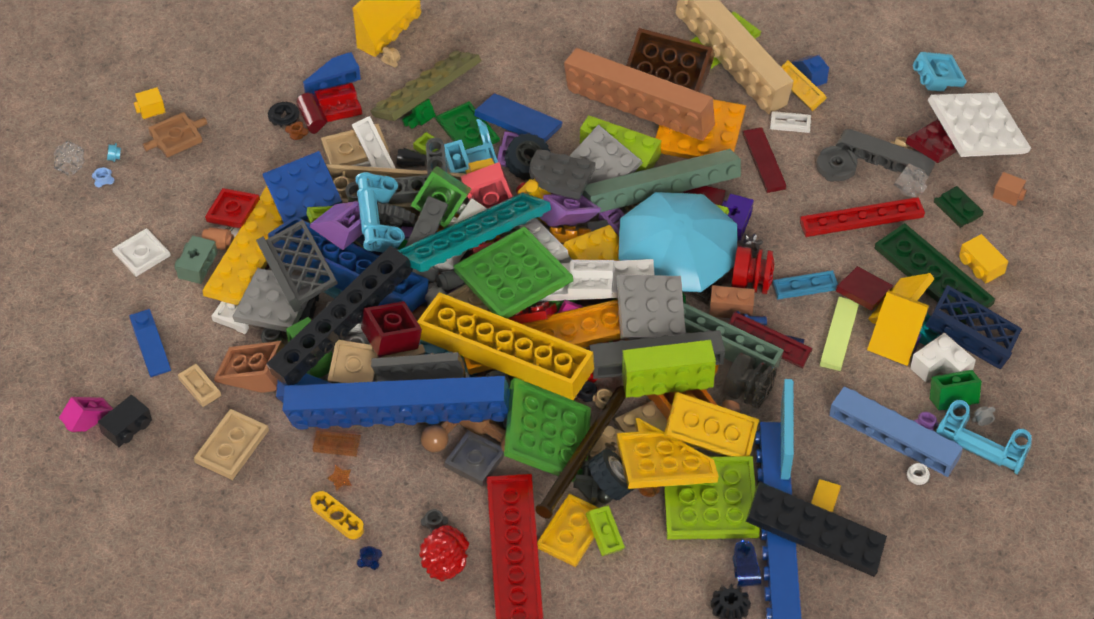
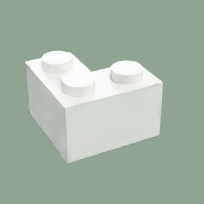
(941, 356)

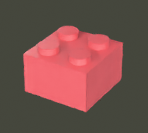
(488, 185)

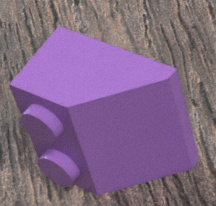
(568, 210)

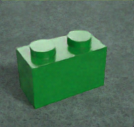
(953, 387)

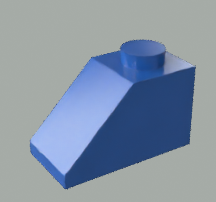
(813, 68)

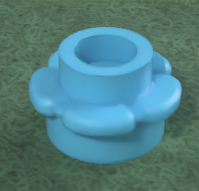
(113, 152)

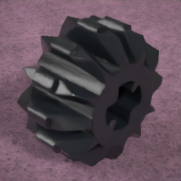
(737, 610)

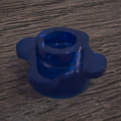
(372, 552)

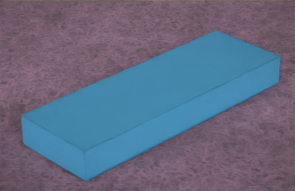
(805, 284)

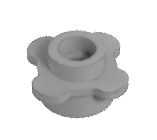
(984, 416)

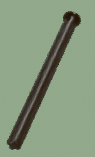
(574, 464)

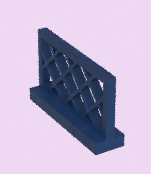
(968, 336)

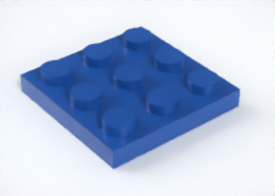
(300, 186)

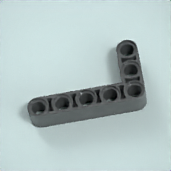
(408, 184)

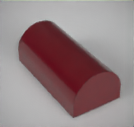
(311, 112)

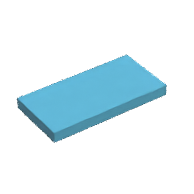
(787, 428)

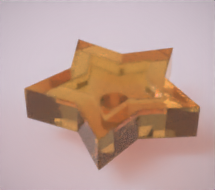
(340, 477)

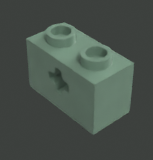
(196, 259)

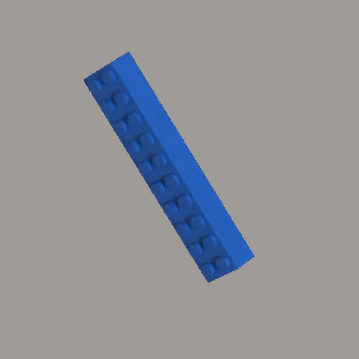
(397, 402)

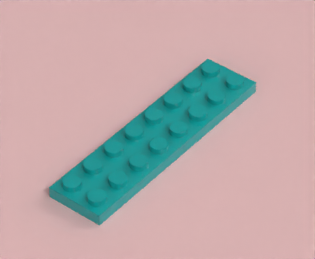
(474, 231)

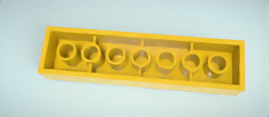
(506, 346)

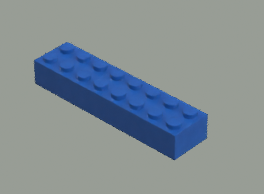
(349, 264)

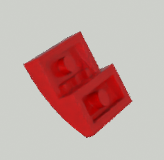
(339, 102)

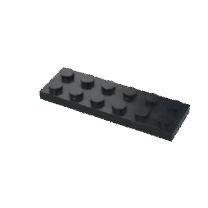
(816, 529)

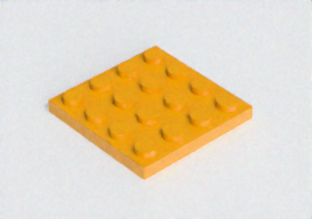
(723, 135)

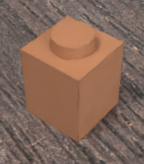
(1010, 189)

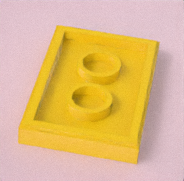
(910, 287)
(898, 327)
(569, 531)

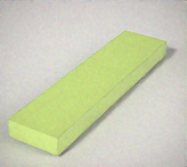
(839, 334)

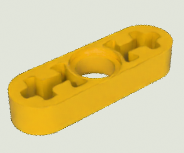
(335, 506)

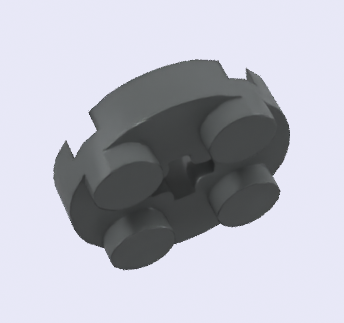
(836, 172)

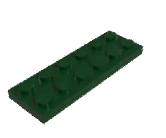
(918, 257)

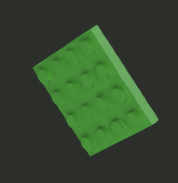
(513, 273)
(544, 427)

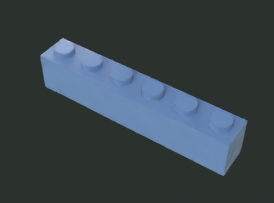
(896, 431)

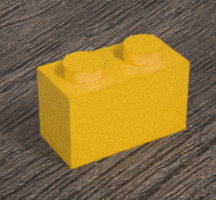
(983, 259)

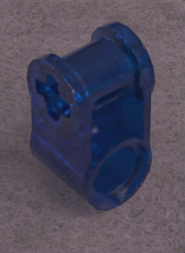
(746, 567)

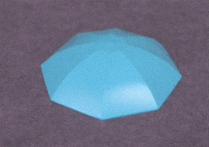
(682, 236)

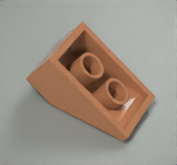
(247, 367)

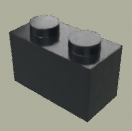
(125, 421)

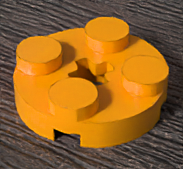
(567, 232)

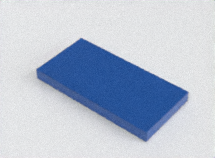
(517, 117)

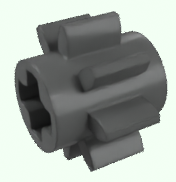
(748, 240)

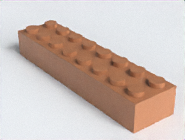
(640, 94)

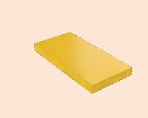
(711, 426)

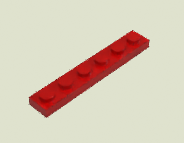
(862, 217)

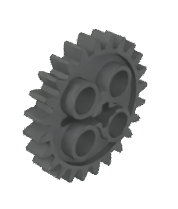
(395, 216)

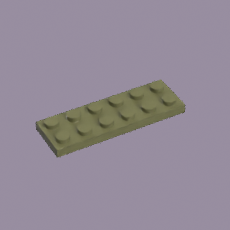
(425, 86)

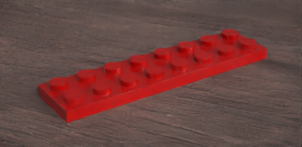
(514, 547)

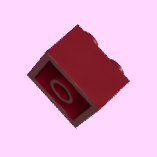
(391, 328)

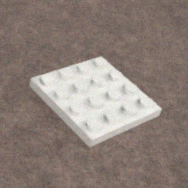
(979, 124)

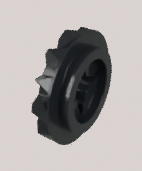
(278, 109)

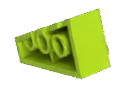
(641, 145)

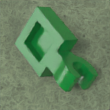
(420, 114)

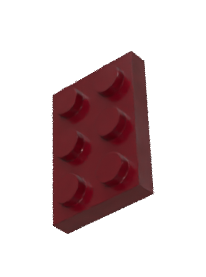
(932, 142)

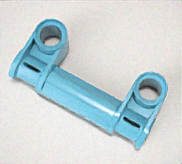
(370, 192)
(1011, 456)

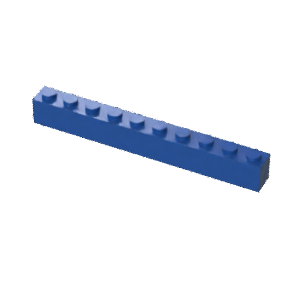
(779, 552)

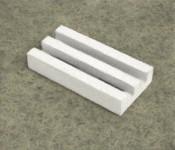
(790, 124)

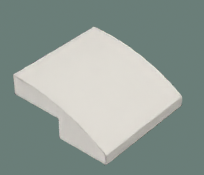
(591, 278)

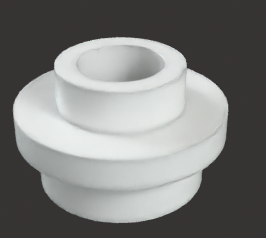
(921, 469)

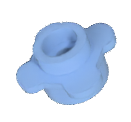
(99, 174)

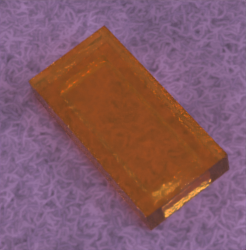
(336, 443)

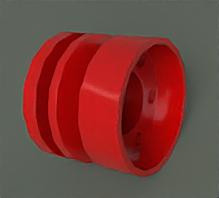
(753, 269)

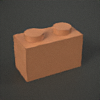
(731, 299)

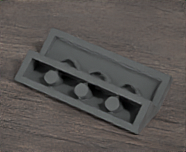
(419, 367)

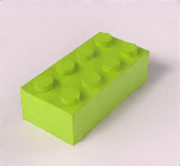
(668, 368)

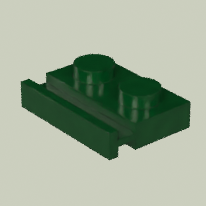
(958, 207)

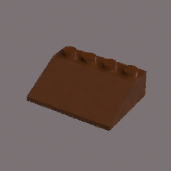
(671, 58)

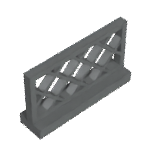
(279, 268)

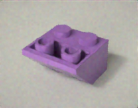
(340, 224)

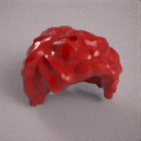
(444, 552)

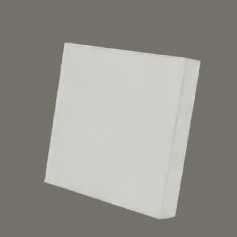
(141, 252)

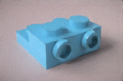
(938, 71)

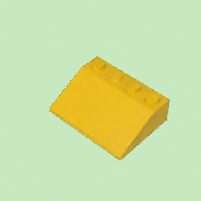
(382, 21)

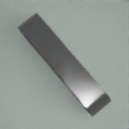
(882, 152)

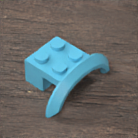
(458, 158)

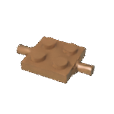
(175, 134)

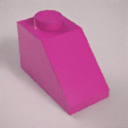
(84, 413)

